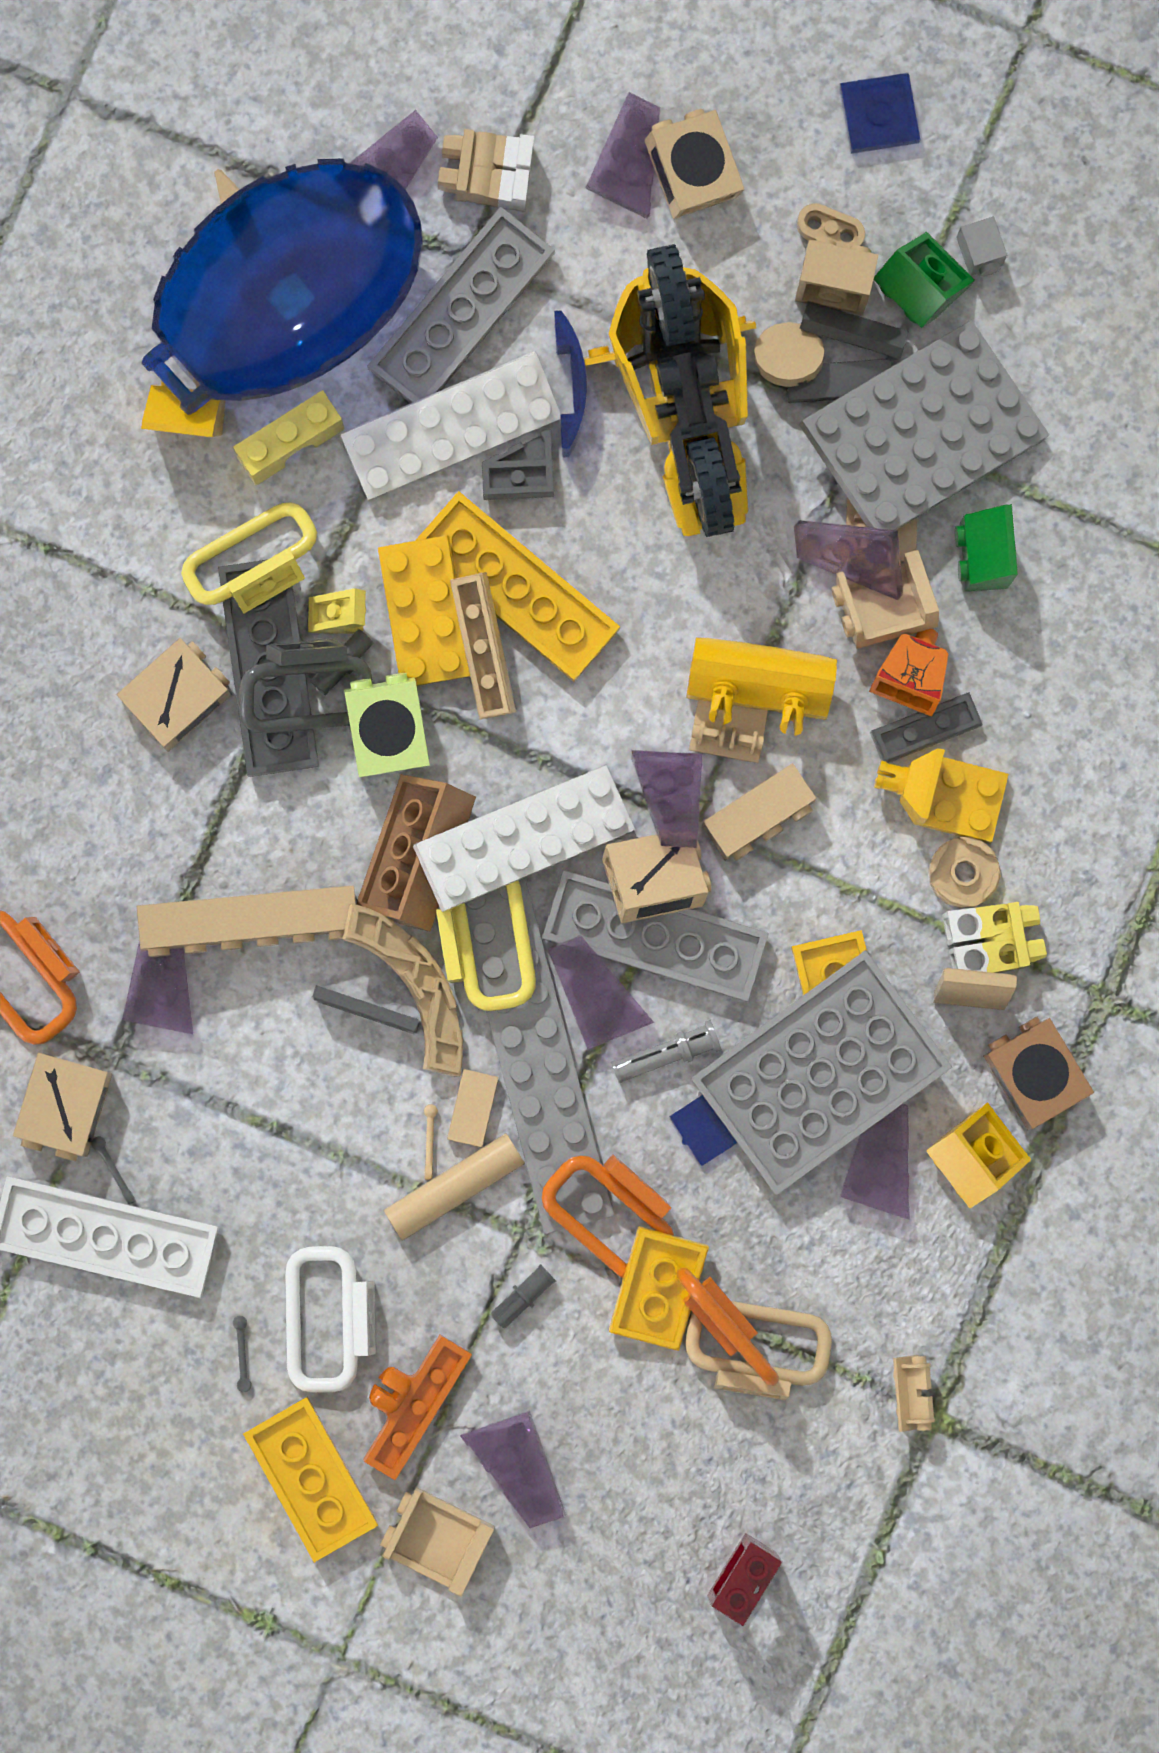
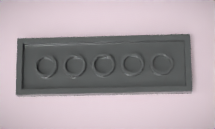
(276, 696)

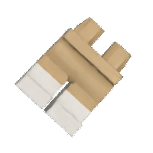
(491, 168)

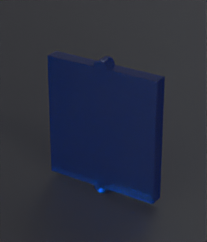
(702, 1130)

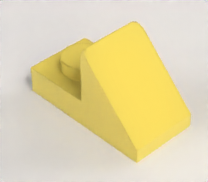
(337, 612)

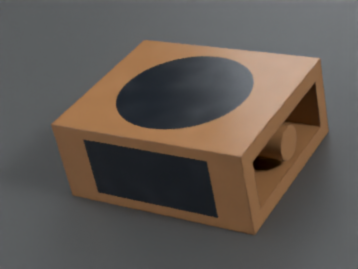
(1037, 1072)

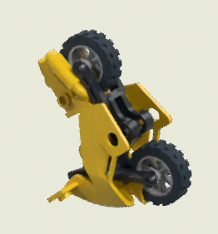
(691, 407)

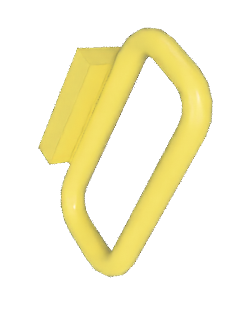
(264, 579)
(460, 958)

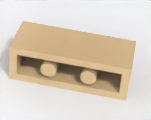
(760, 813)

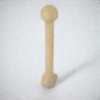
(430, 1112)

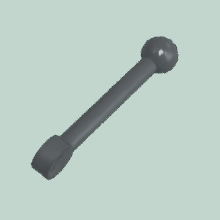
(98, 1144)
(243, 1384)

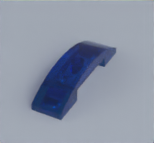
(568, 343)

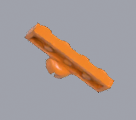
(412, 1404)

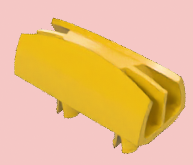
(762, 679)

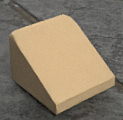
(225, 185)

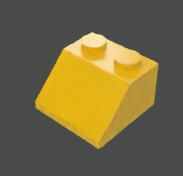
(165, 414)
(978, 1155)

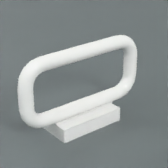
(358, 1319)

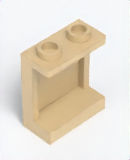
(879, 618)
(437, 1539)

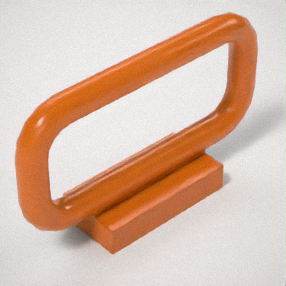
(53, 967)
(624, 1185)
(724, 1322)

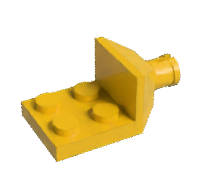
(947, 794)

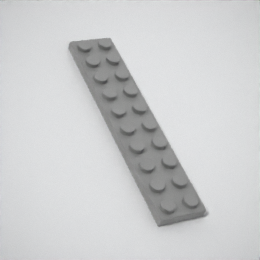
(536, 1060)

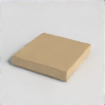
(975, 988)

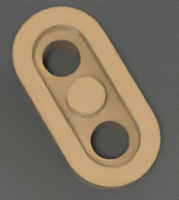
(831, 225)

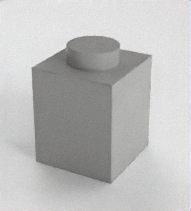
(982, 247)

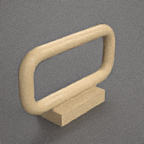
(740, 1376)

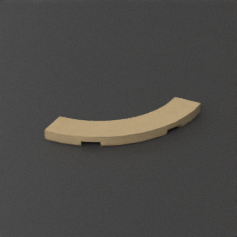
(421, 977)

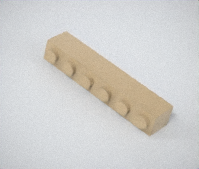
(243, 919)

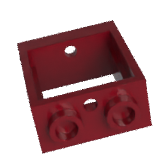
(747, 1568)

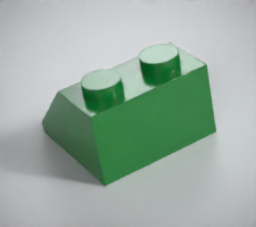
(923, 279)
(987, 549)

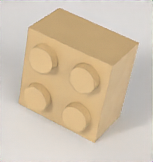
(837, 276)

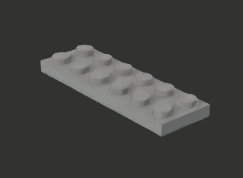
(461, 308)
(674, 945)

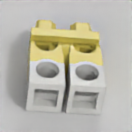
(1003, 933)

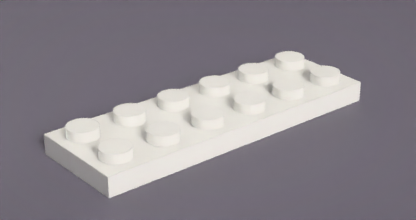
(451, 425)
(523, 838)
(105, 1237)

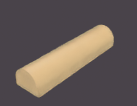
(483, 645)
(454, 1187)

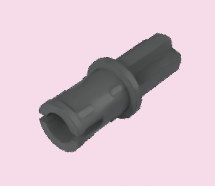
(522, 1297)

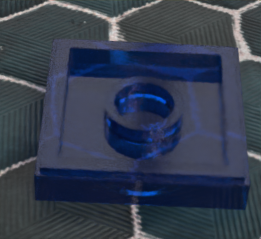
(879, 113)

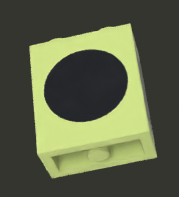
(386, 725)

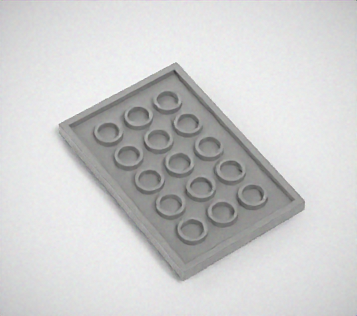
(924, 429)
(821, 1072)

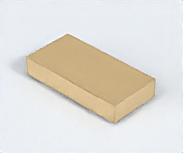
(472, 1108)

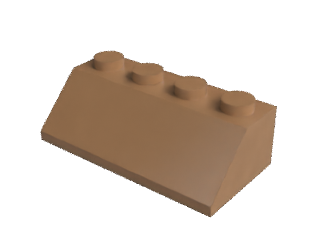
(395, 877)

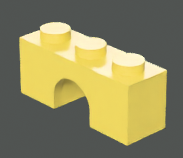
(304, 425)

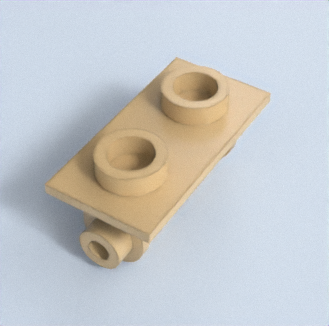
(913, 1409)

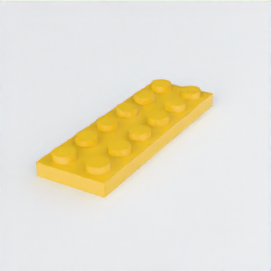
(524, 589)

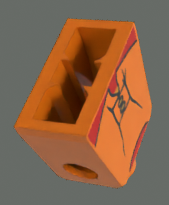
(913, 672)

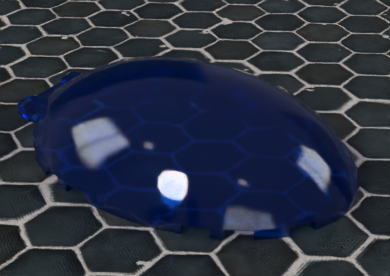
(285, 282)

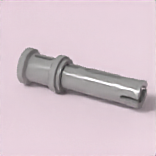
(683, 1047)

